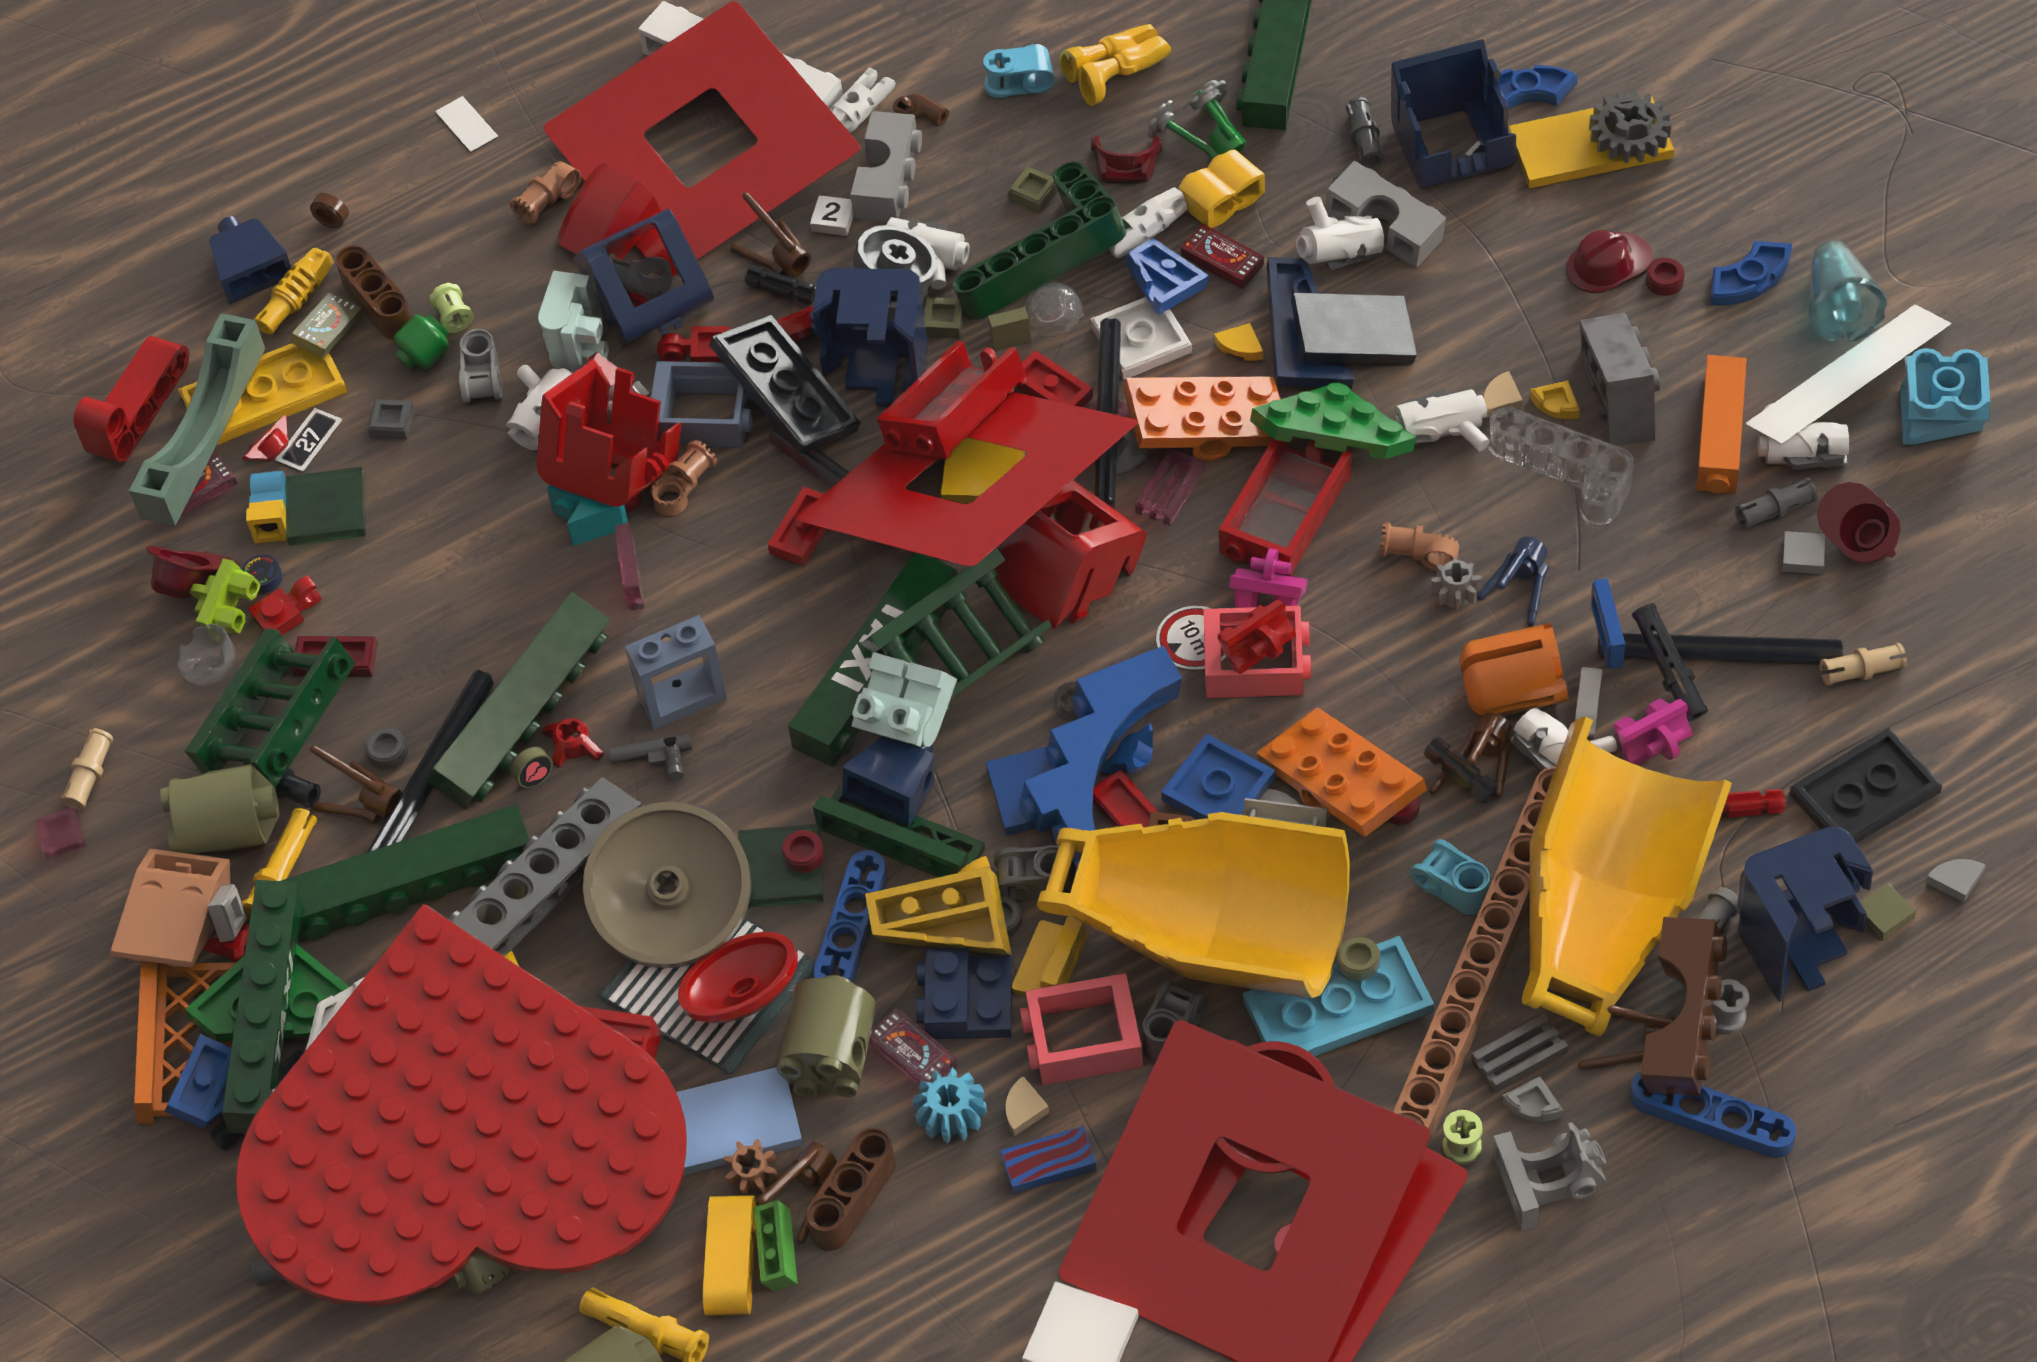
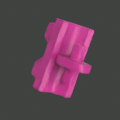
(1250, 583)
(1654, 734)

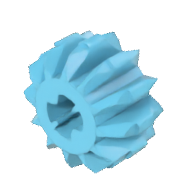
(950, 1120)

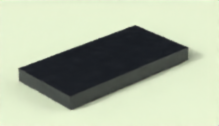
(785, 384)

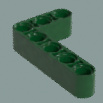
(1048, 252)

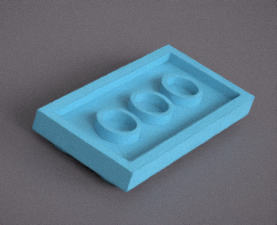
(1346, 1007)

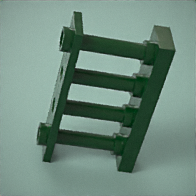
(953, 597)
(248, 692)

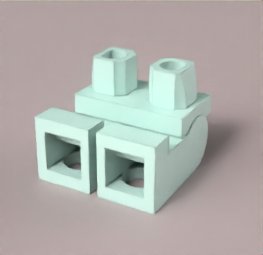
(571, 321)
(903, 701)

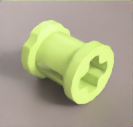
(449, 308)
(1470, 1129)

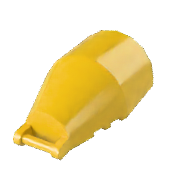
(1605, 870)
(1214, 897)

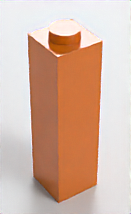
(1721, 424)

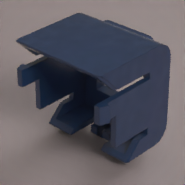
(1442, 85)
(661, 311)
(854, 322)
(1795, 923)

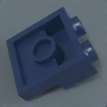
(965, 995)

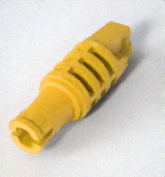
(294, 289)

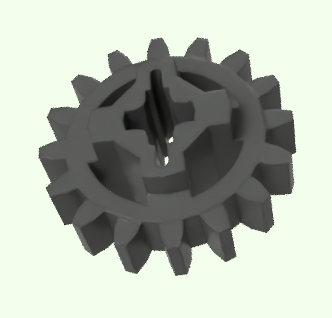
(1630, 126)

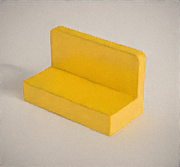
(1050, 955)

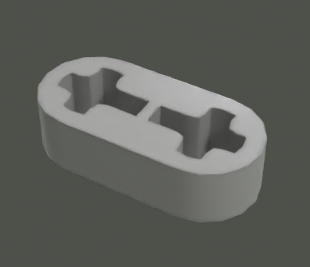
(1589, 696)

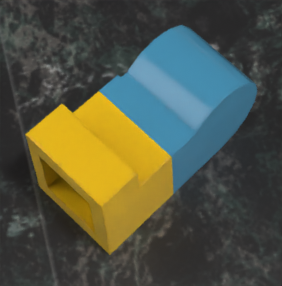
(267, 506)

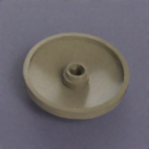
(661, 848)

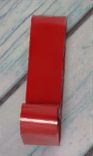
(118, 423)

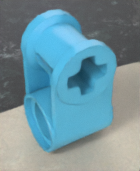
(1022, 71)
(1448, 874)

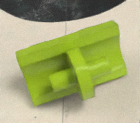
(220, 596)

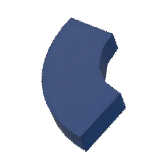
(1536, 85)
(1751, 275)

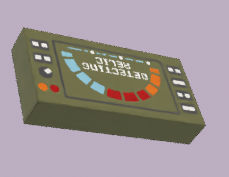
(326, 325)

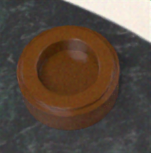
(329, 210)

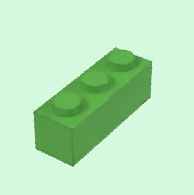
(775, 1245)

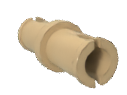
(1863, 664)
(86, 769)

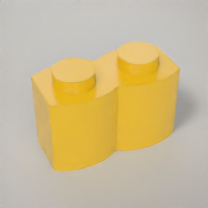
(1222, 188)

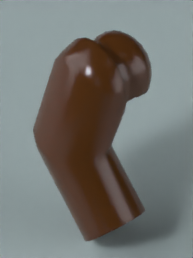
(921, 107)

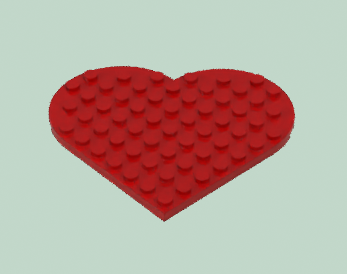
(454, 1121)

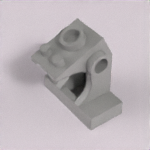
(1519, 1172)

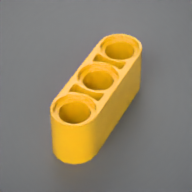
(729, 1255)

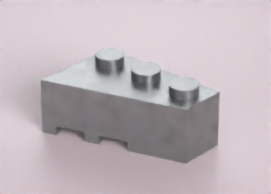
(1622, 376)

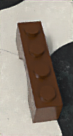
(1677, 1055)

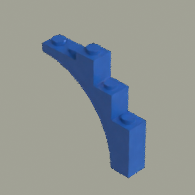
(1105, 708)

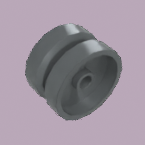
(896, 249)

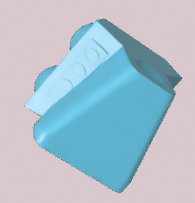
(1943, 395)

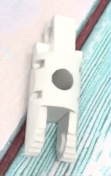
(860, 100)
(1150, 220)

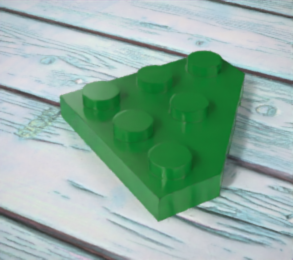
(1334, 420)
(311, 983)

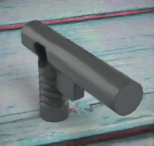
(657, 753)

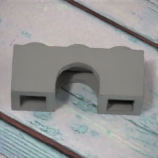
(883, 190)
(1414, 226)

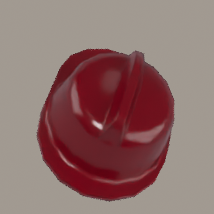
(1608, 260)
(1859, 522)
(178, 570)

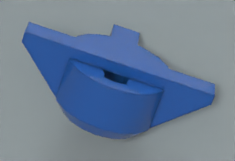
(1132, 753)

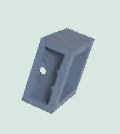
(702, 378)
(683, 692)

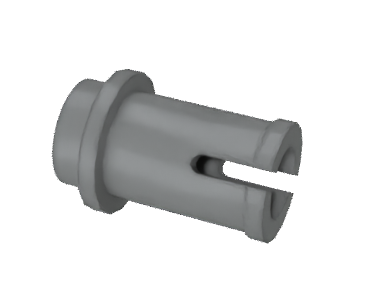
(1721, 906)

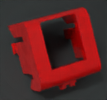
(580, 445)
(1066, 569)

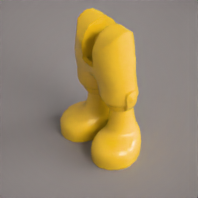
(1123, 55)

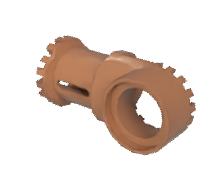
(557, 182)
(682, 478)
(1418, 545)

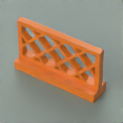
(153, 1027)

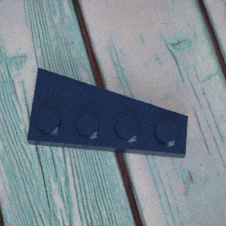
(1284, 279)

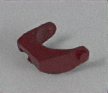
(1126, 166)

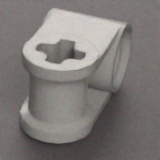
(479, 366)

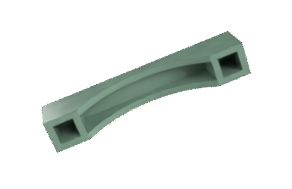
(173, 472)

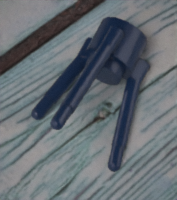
(1523, 562)

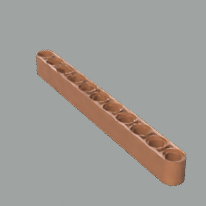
(1472, 977)

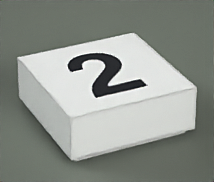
(832, 216)

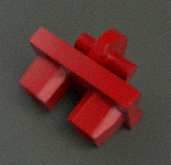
(1257, 636)

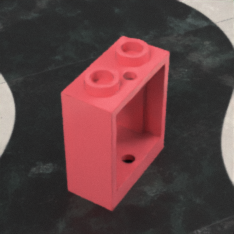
(1253, 681)
(1087, 1060)

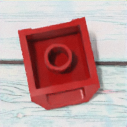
(604, 207)

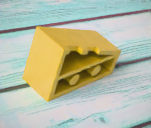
(943, 913)

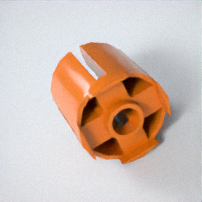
(1513, 671)

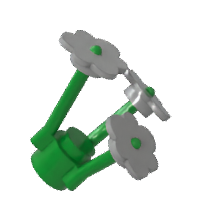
(1222, 138)

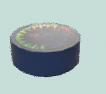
(265, 570)

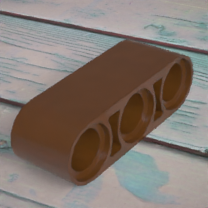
(372, 290)
(851, 1207)

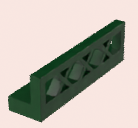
(896, 841)

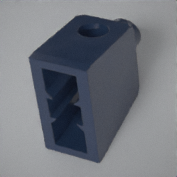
(247, 258)
(890, 778)

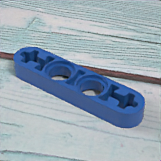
(847, 922)
(1709, 1119)

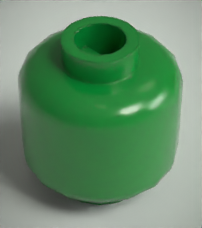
(421, 342)

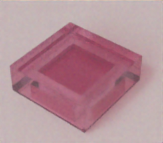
(60, 832)

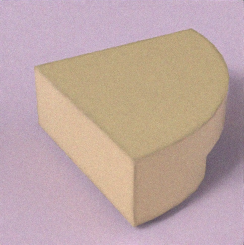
(1502, 393)
(1024, 1106)

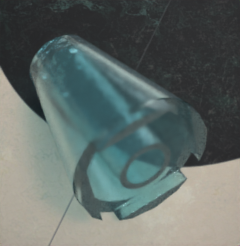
(1843, 295)

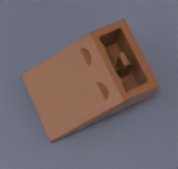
(168, 908)

